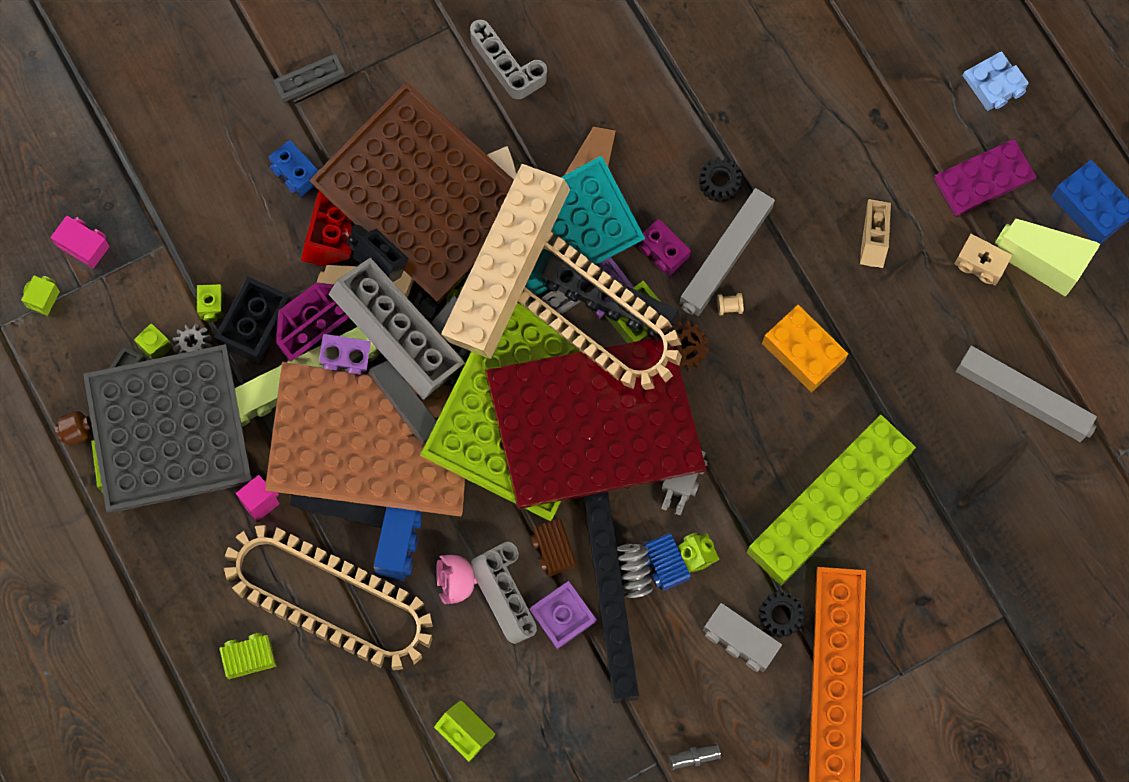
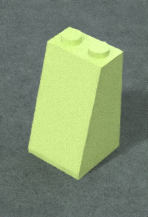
(1047, 253)

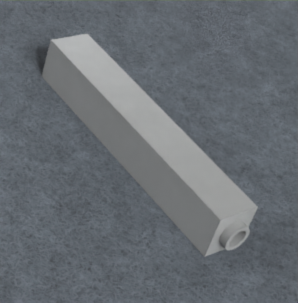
(726, 252)
(1027, 394)

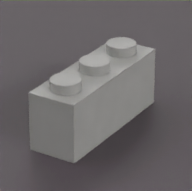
(741, 638)

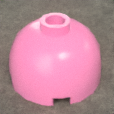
(455, 577)

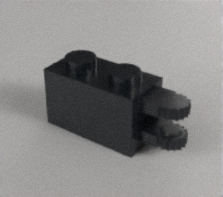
(379, 249)

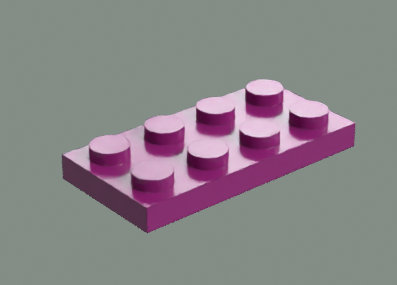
(984, 177)

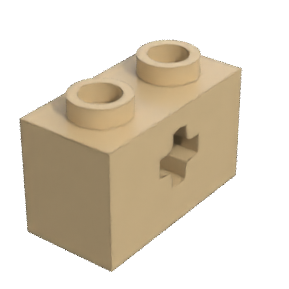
(994, 257)

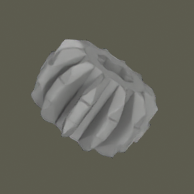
(186, 337)

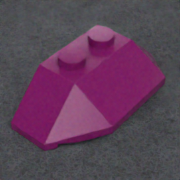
(307, 319)

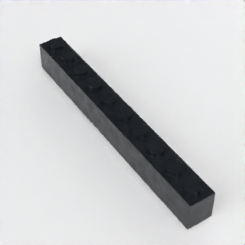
(610, 598)

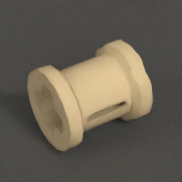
(730, 304)

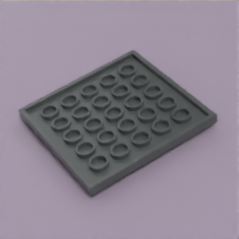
(167, 428)

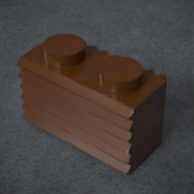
(554, 548)

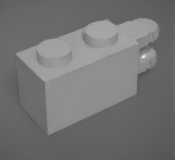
(681, 488)

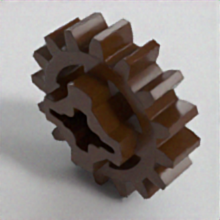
(692, 347)

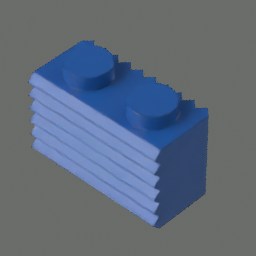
(666, 563)

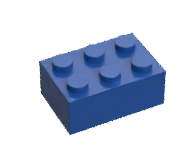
(1093, 202)
(397, 542)

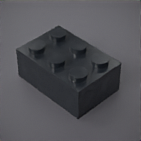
(252, 320)

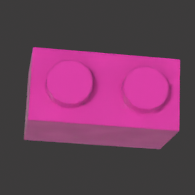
(80, 241)
(256, 499)

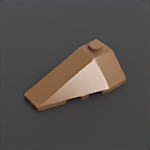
(597, 144)

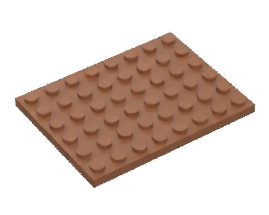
(349, 444)

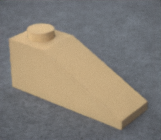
(876, 233)

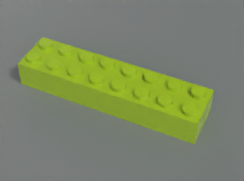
(830, 500)

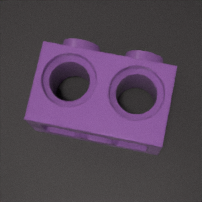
(345, 347)

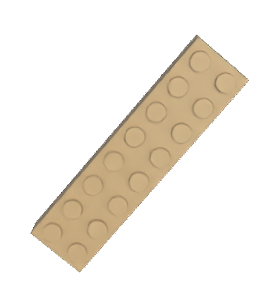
(506, 261)

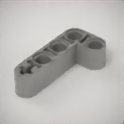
(504, 58)
(503, 593)

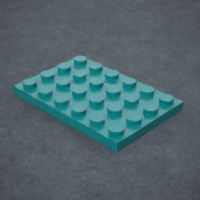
(591, 220)

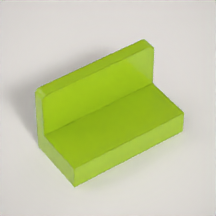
(464, 730)

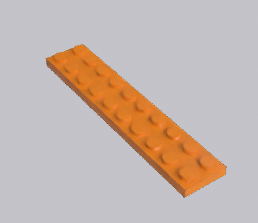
(837, 675)

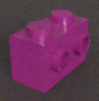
(664, 248)

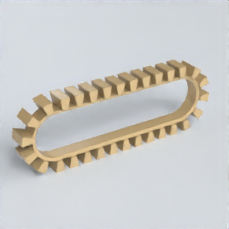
(559, 325)
(309, 625)

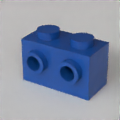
(293, 168)

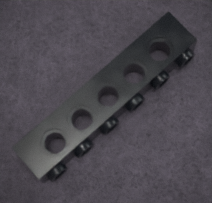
(557, 271)

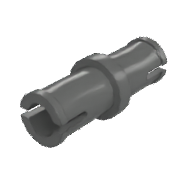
(694, 756)

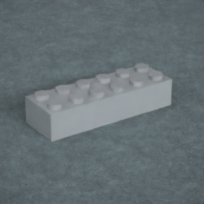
(396, 328)

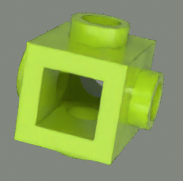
(697, 552)

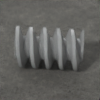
(636, 570)

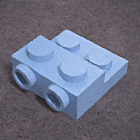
(996, 81)

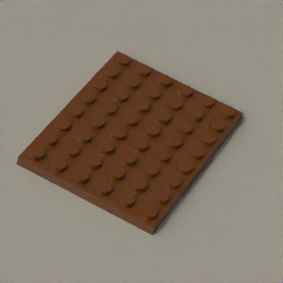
(419, 188)

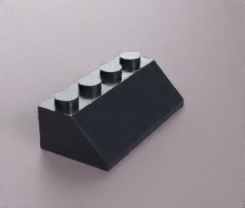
(350, 511)

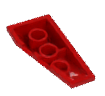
(327, 234)

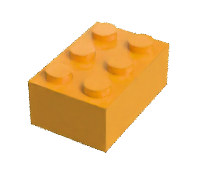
(804, 348)

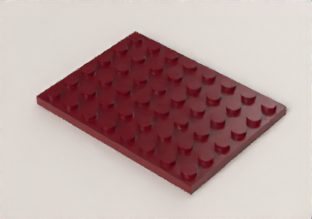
(584, 433)

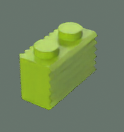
(247, 656)

